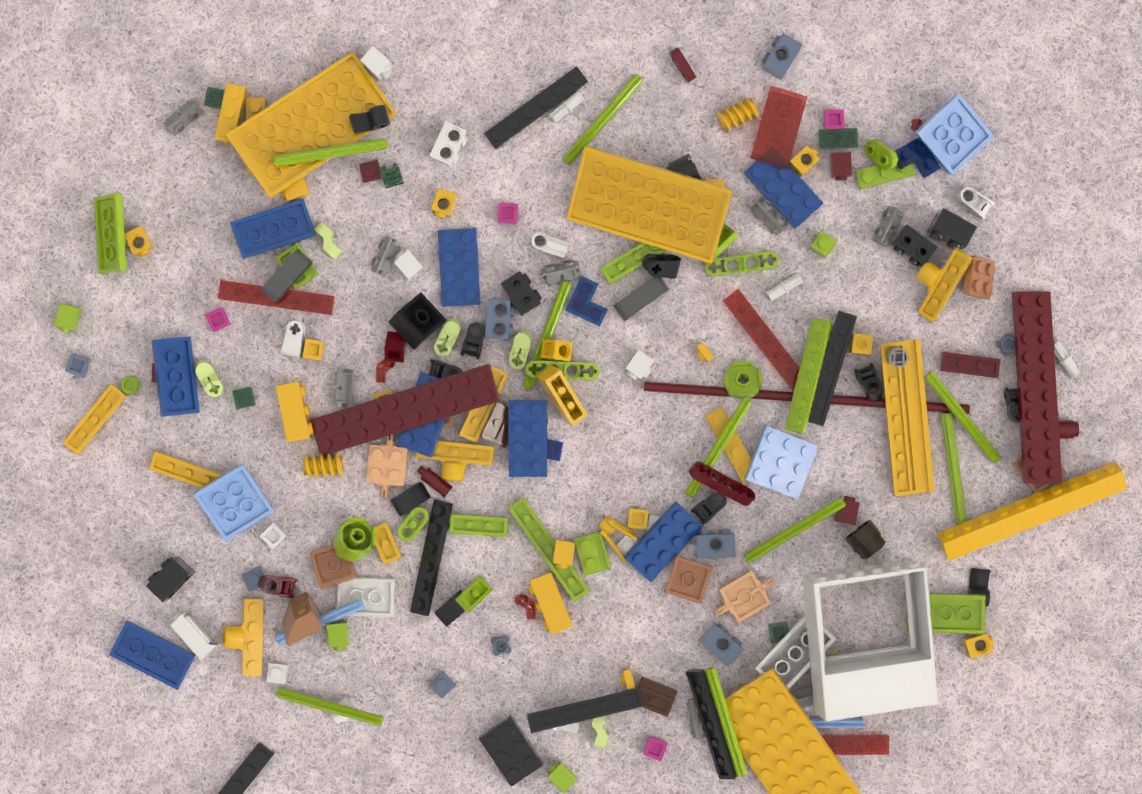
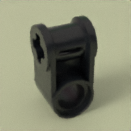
(662, 265)
(473, 342)
(443, 369)
(867, 379)
(1011, 403)
(708, 508)

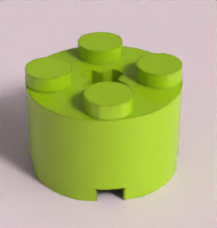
(354, 539)

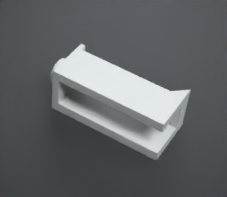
(192, 634)

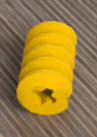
(737, 114)
(323, 465)

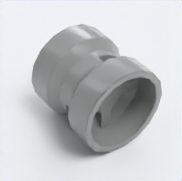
(897, 353)

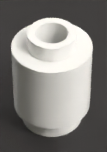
(350, 702)

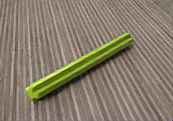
(602, 119)
(330, 152)
(549, 329)
(963, 418)
(721, 442)
(953, 468)
(794, 530)
(330, 706)
(726, 721)

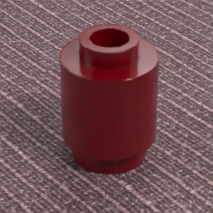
(1068, 429)

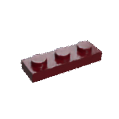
(970, 365)

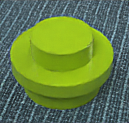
(130, 385)

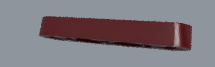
(704, 474)

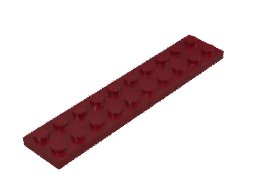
(1036, 387)
(405, 410)

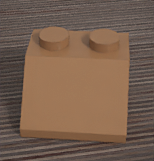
(300, 619)

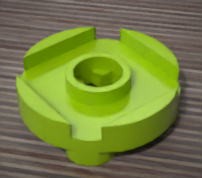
(750, 372)

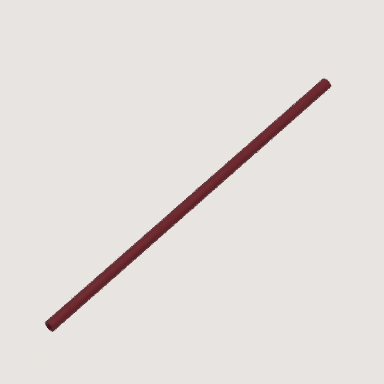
(782, 396)

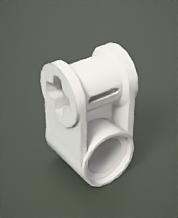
(977, 204)
(293, 342)

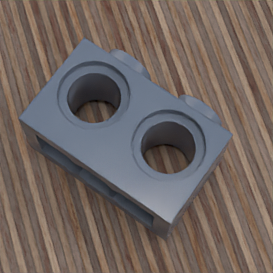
(493, 319)

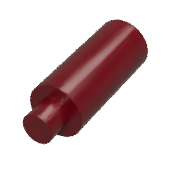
(434, 481)

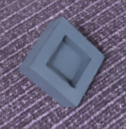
(77, 365)
(252, 577)
(442, 684)

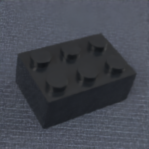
(511, 750)

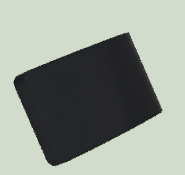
(369, 121)
(410, 498)
(979, 583)
(450, 610)

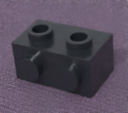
(914, 246)
(521, 293)

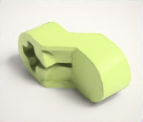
(328, 244)
(452, 329)
(522, 341)
(213, 386)
(602, 734)

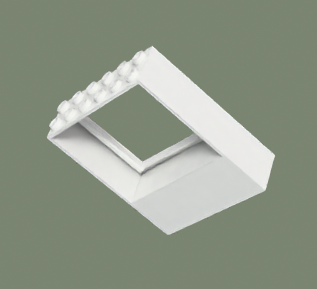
(875, 678)

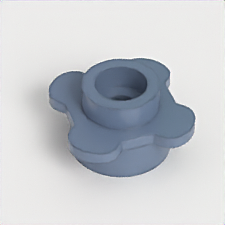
(1002, 344)
(500, 650)

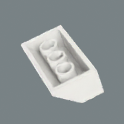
(791, 654)

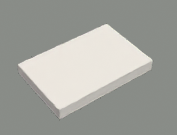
(375, 593)

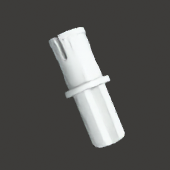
(566, 107)
(784, 287)
(1065, 359)

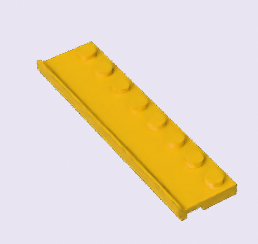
(907, 420)

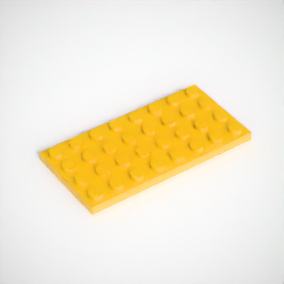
(307, 119)
(649, 204)
(783, 741)

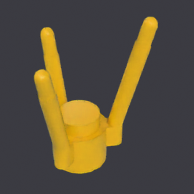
(609, 526)

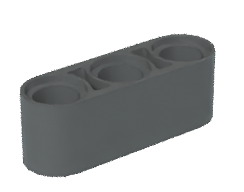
(286, 276)
(641, 297)

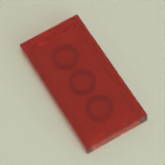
(778, 127)

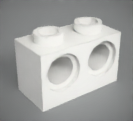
(377, 64)
(443, 142)

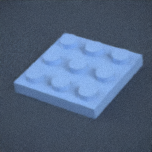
(954, 134)
(781, 462)
(233, 502)

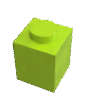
(823, 244)
(67, 318)
(338, 635)
(561, 776)

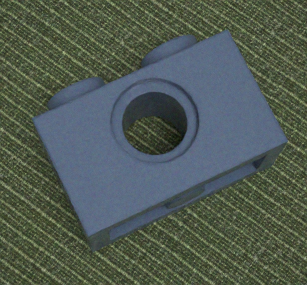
(789, 47)
(726, 548)
(727, 654)

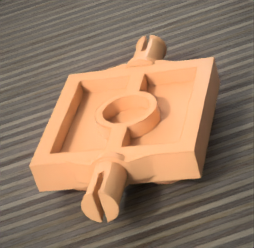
(387, 465)
(744, 596)

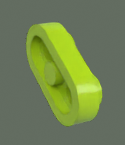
(878, 152)
(413, 523)

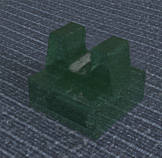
(392, 176)

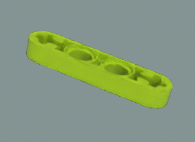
(741, 261)
(562, 365)

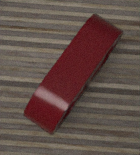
(682, 65)

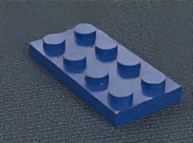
(784, 191)
(272, 229)
(459, 267)
(175, 376)
(425, 437)
(527, 438)
(663, 541)
(152, 654)

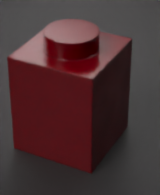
(840, 165)
(394, 347)
(849, 512)

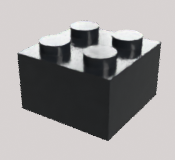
(951, 229)
(417, 321)
(170, 578)

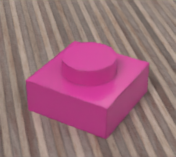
(834, 119)
(507, 213)
(218, 319)
(655, 748)

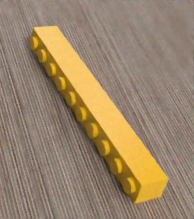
(1032, 511)

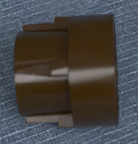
(866, 540)

